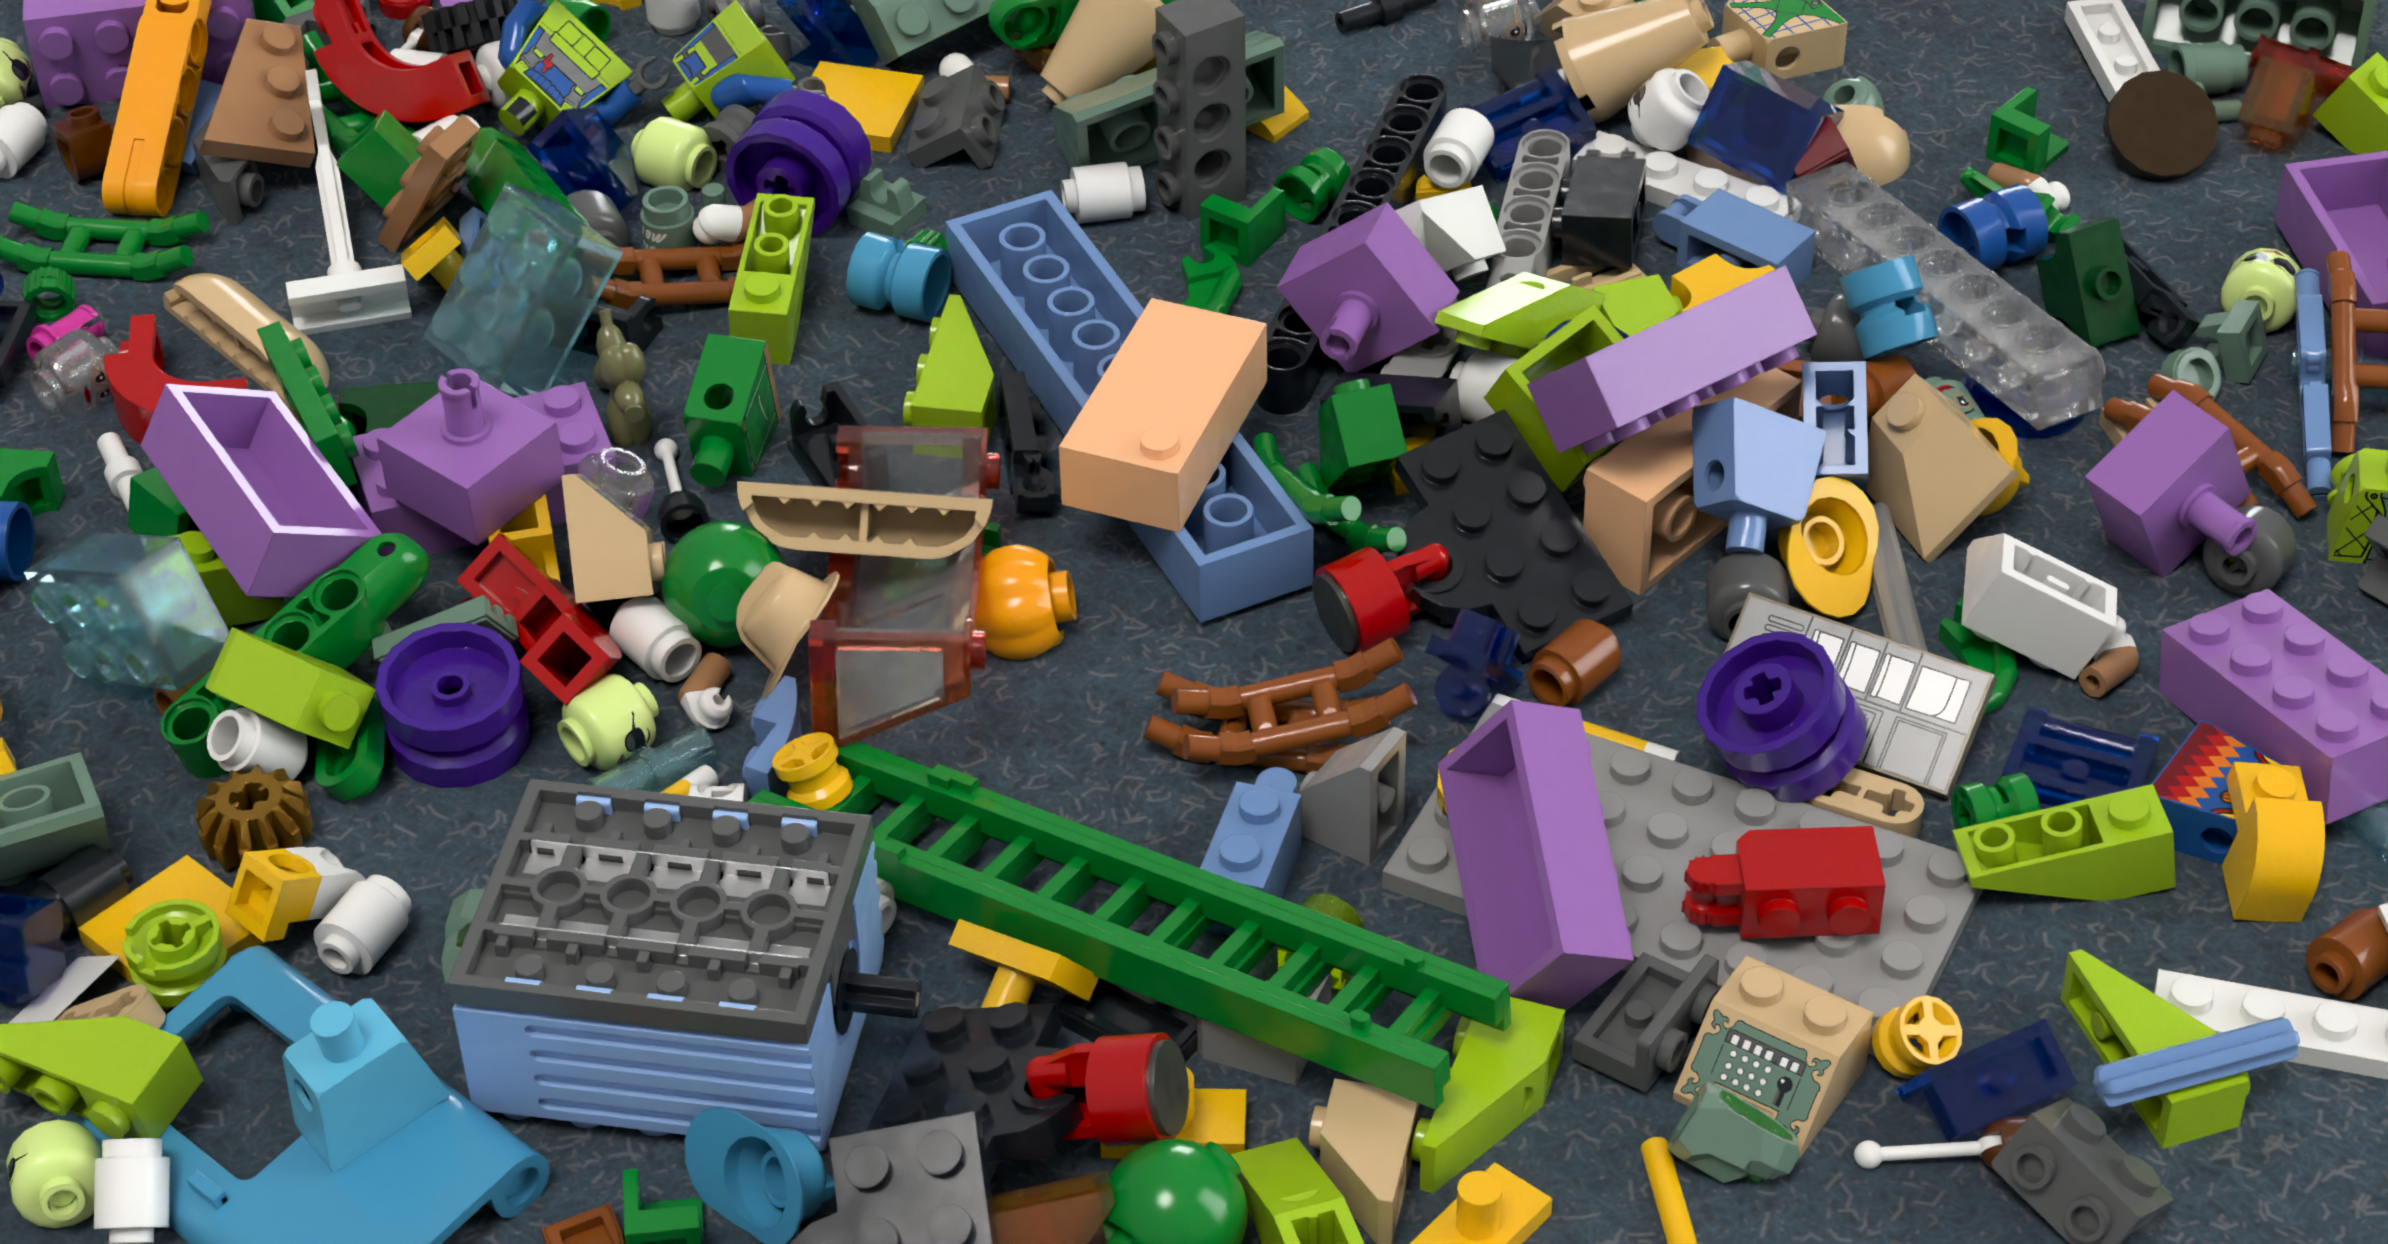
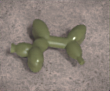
(620, 370)

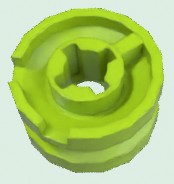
(174, 948)

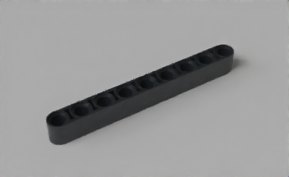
(1382, 174)

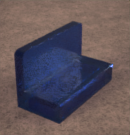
(1993, 1080)

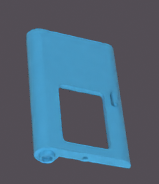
(399, 1192)

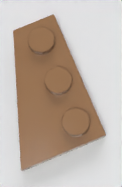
(264, 99)
(429, 181)

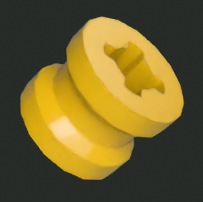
(812, 771)
(1928, 1022)

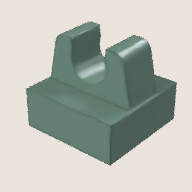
(886, 206)
(2239, 337)

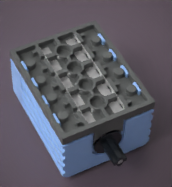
(672, 961)

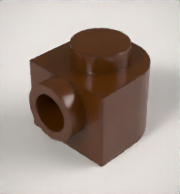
(83, 142)

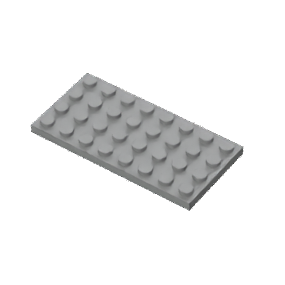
(1671, 813)

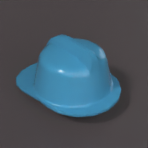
(756, 1174)

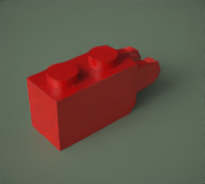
(1791, 884)

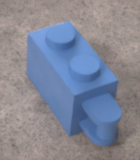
(1737, 233)
(1258, 835)

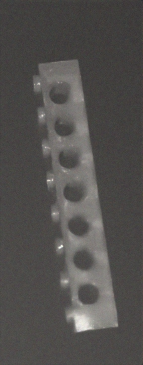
(1979, 317)

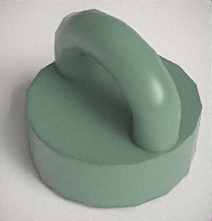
(2194, 366)

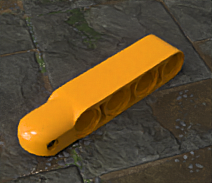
(156, 108)

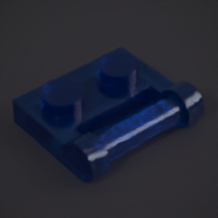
(1532, 107)
(2077, 760)

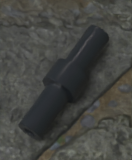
(1376, 11)

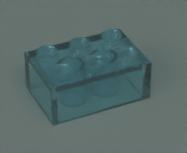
(523, 292)
(129, 610)

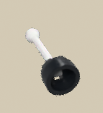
(681, 509)

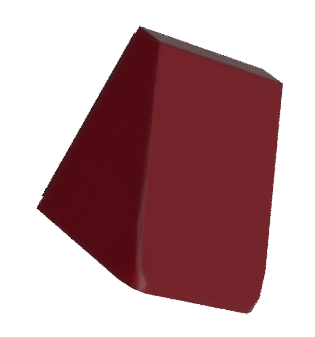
(1824, 151)

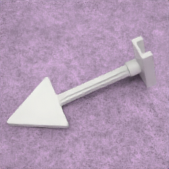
(347, 294)

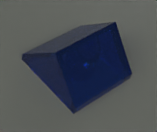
(1759, 123)

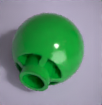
(710, 574)
(1176, 1196)

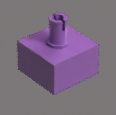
(1367, 289)
(471, 457)
(2173, 487)

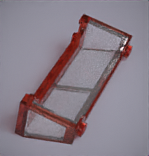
(898, 627)

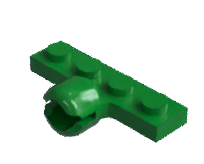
(310, 401)

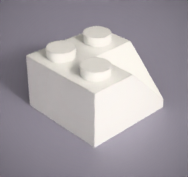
(1456, 230)

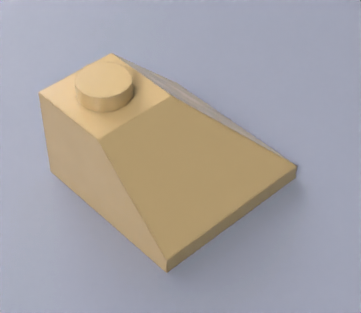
(1931, 467)

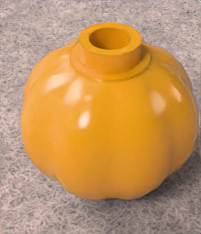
(1023, 602)

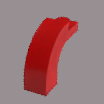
(381, 81)
(139, 377)
(561, 636)

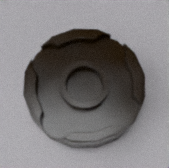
(2161, 126)

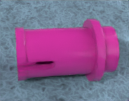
(44, 335)

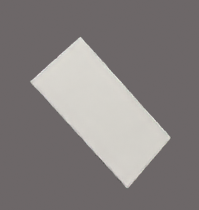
(63, 992)

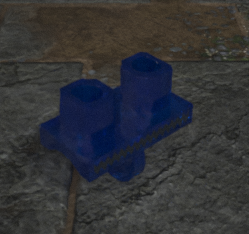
(1476, 654)

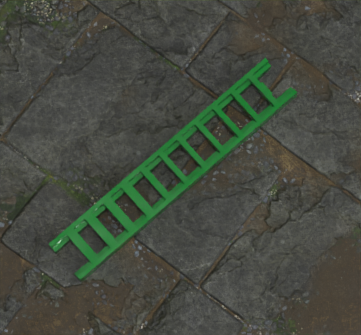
(1159, 964)

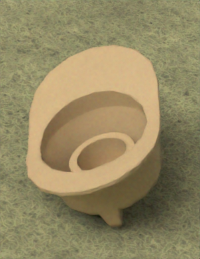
(779, 612)

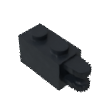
(1601, 210)

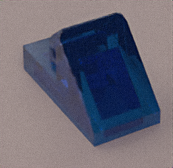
(831, 31)

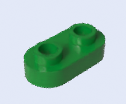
(354, 770)

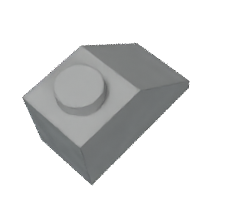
(1357, 797)

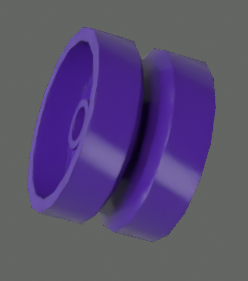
(801, 149)
(454, 705)
(1781, 716)

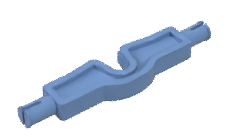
(2311, 383)

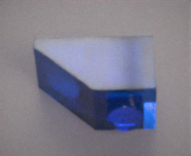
(586, 154)

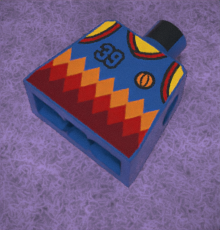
(2197, 793)

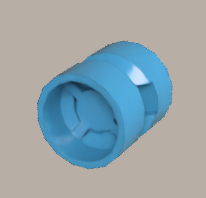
(907, 278)
(1888, 307)

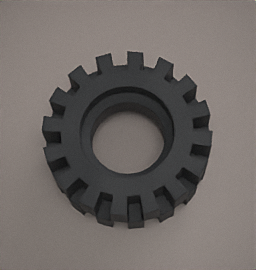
(465, 25)

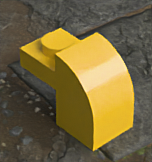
(2277, 846)

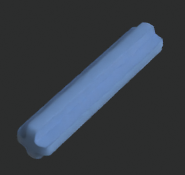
(2195, 1062)

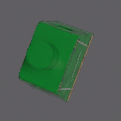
(727, 430)

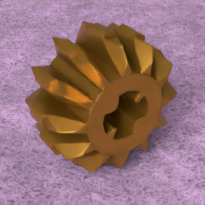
(252, 815)

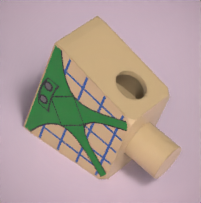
(1783, 35)

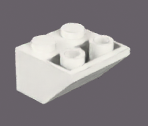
(2036, 604)

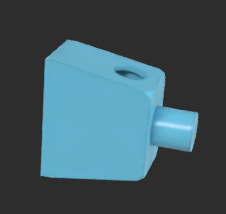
(355, 1081)

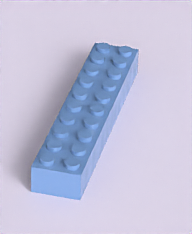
(1062, 322)

